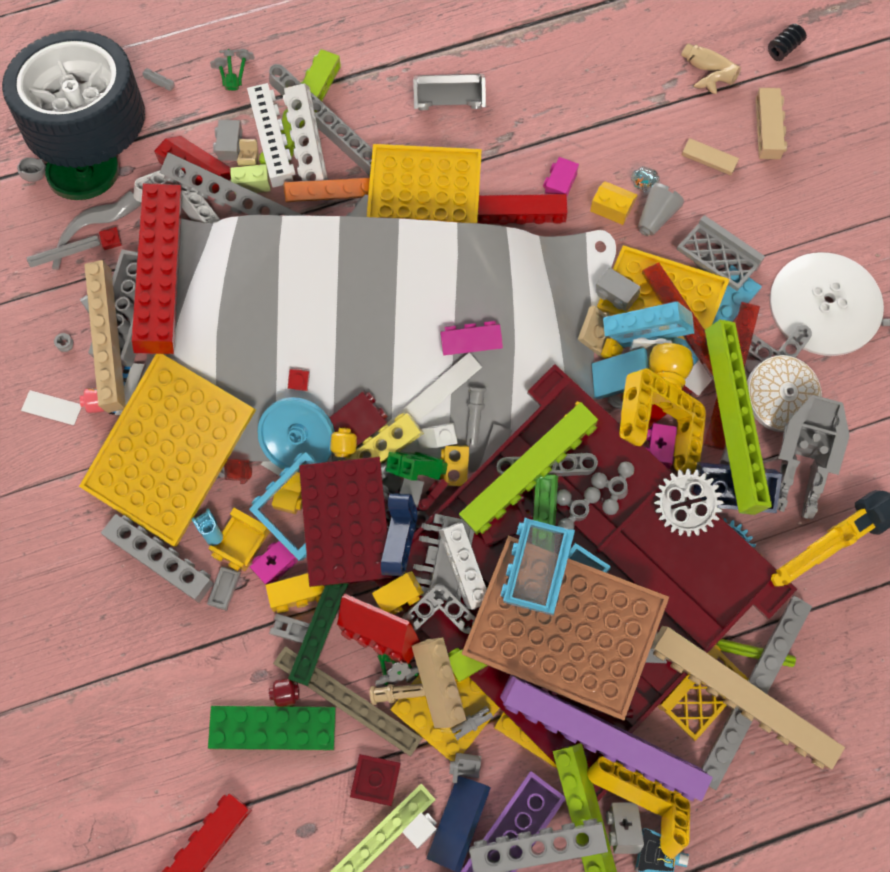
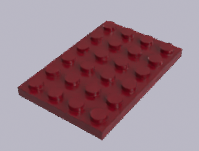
(344, 521)

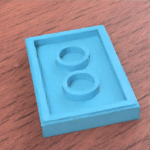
(611, 373)

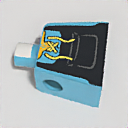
(653, 859)

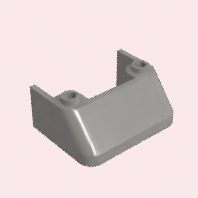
(449, 90)

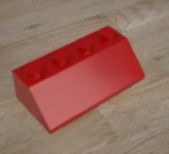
(190, 152)
(376, 629)

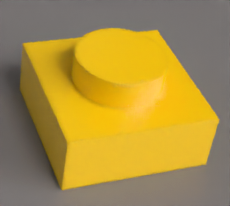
(611, 349)

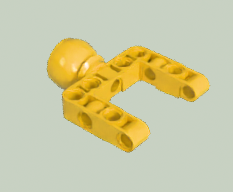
(663, 386)

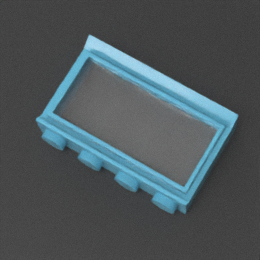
(651, 323)
(537, 566)

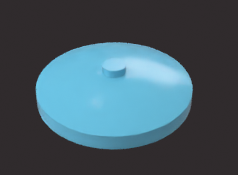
(294, 428)

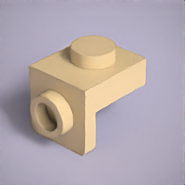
(248, 152)

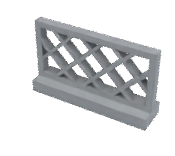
(728, 244)

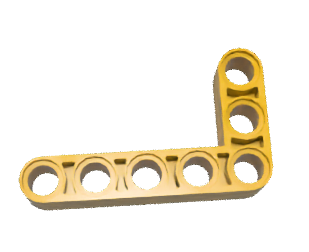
(651, 796)

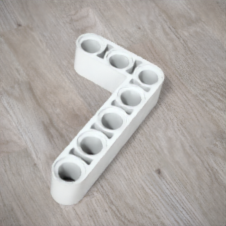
(192, 203)

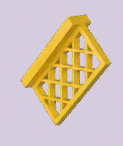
(680, 692)

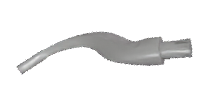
(97, 214)

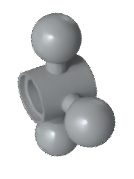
(600, 481)
(564, 497)

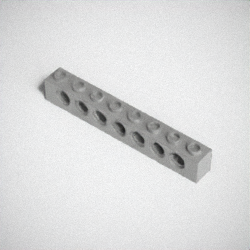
(173, 164)

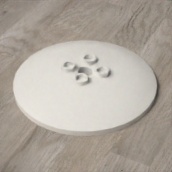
(835, 326)

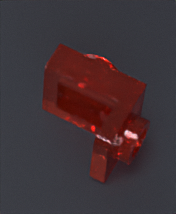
(237, 470)

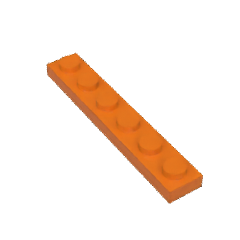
(326, 189)

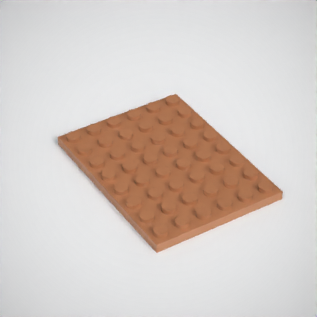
(584, 651)

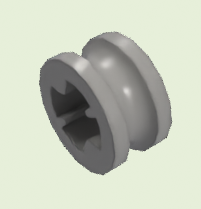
(69, 344)

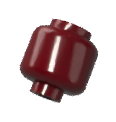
(284, 692)

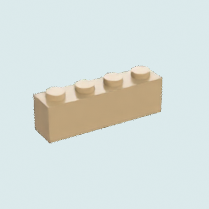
(770, 123)
(439, 683)

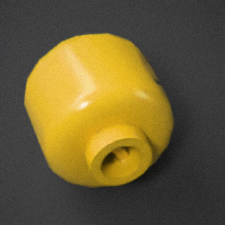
(343, 443)

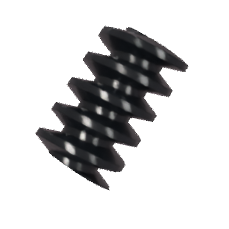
(786, 42)

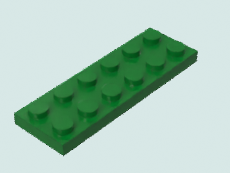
(272, 728)

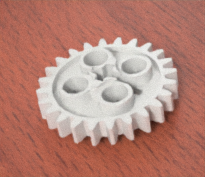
(694, 520)

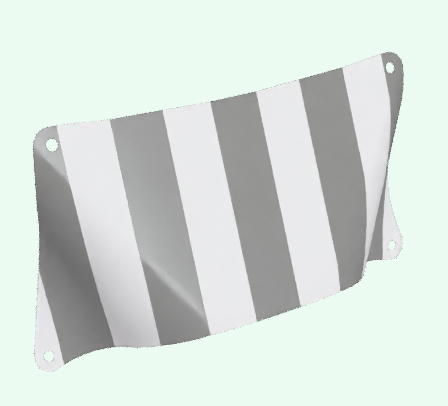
(367, 310)

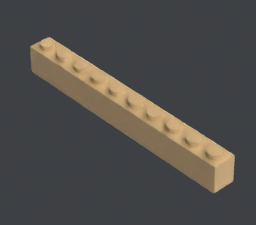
(746, 697)

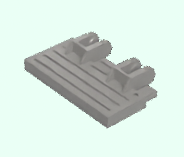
(442, 571)

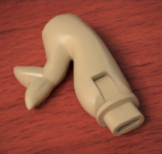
(709, 60)

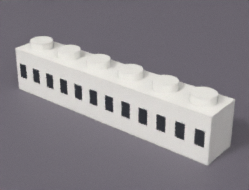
(270, 134)

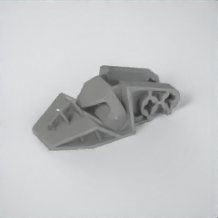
(819, 433)

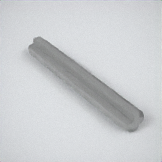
(63, 251)

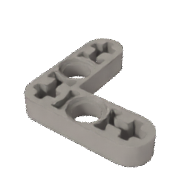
(782, 351)
(435, 604)

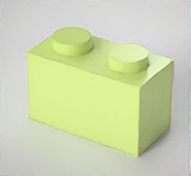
(252, 178)

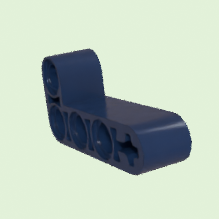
(399, 534)

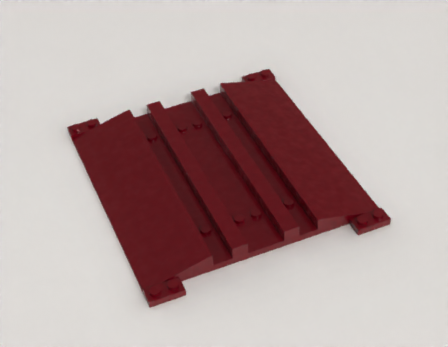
(705, 575)

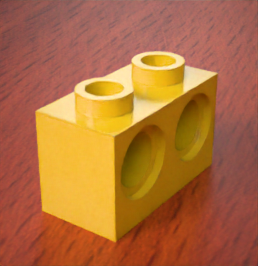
(460, 465)

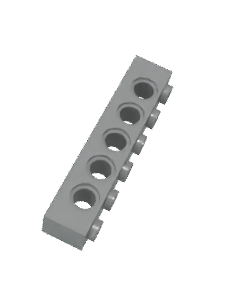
(115, 533)
(507, 862)

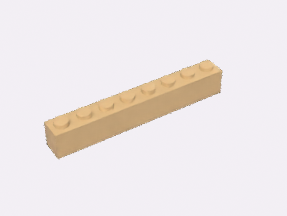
(105, 337)

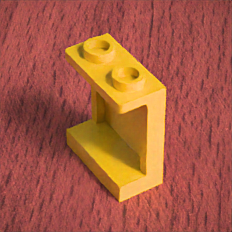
(240, 540)

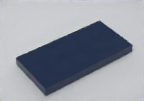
(458, 823)

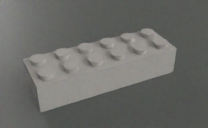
(124, 294)

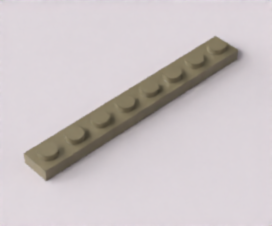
(355, 706)

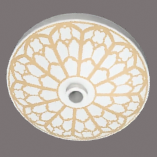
(780, 389)

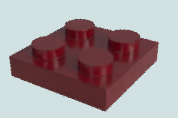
(375, 780)

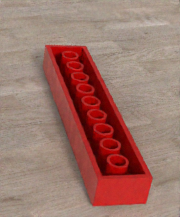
(157, 270)

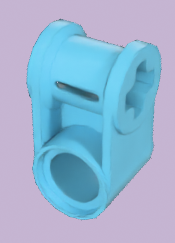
(208, 528)

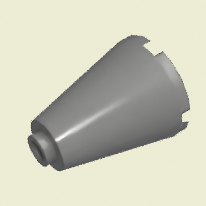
(659, 208)

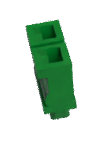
(411, 465)

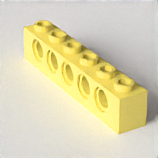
(410, 430)

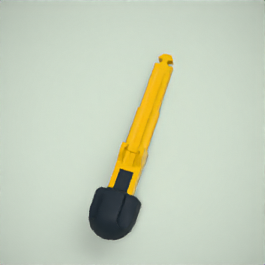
(870, 516)

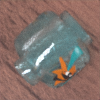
(645, 178)

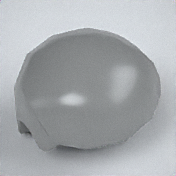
(31, 169)
(391, 482)

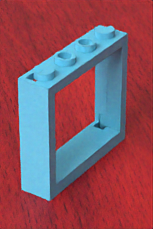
(271, 490)

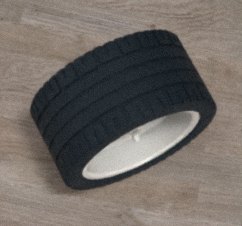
(74, 98)

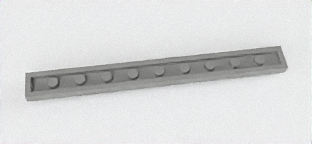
(761, 677)

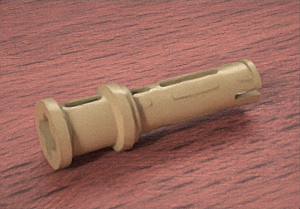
(391, 693)

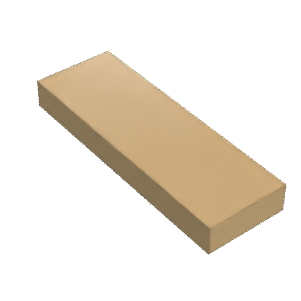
(710, 156)

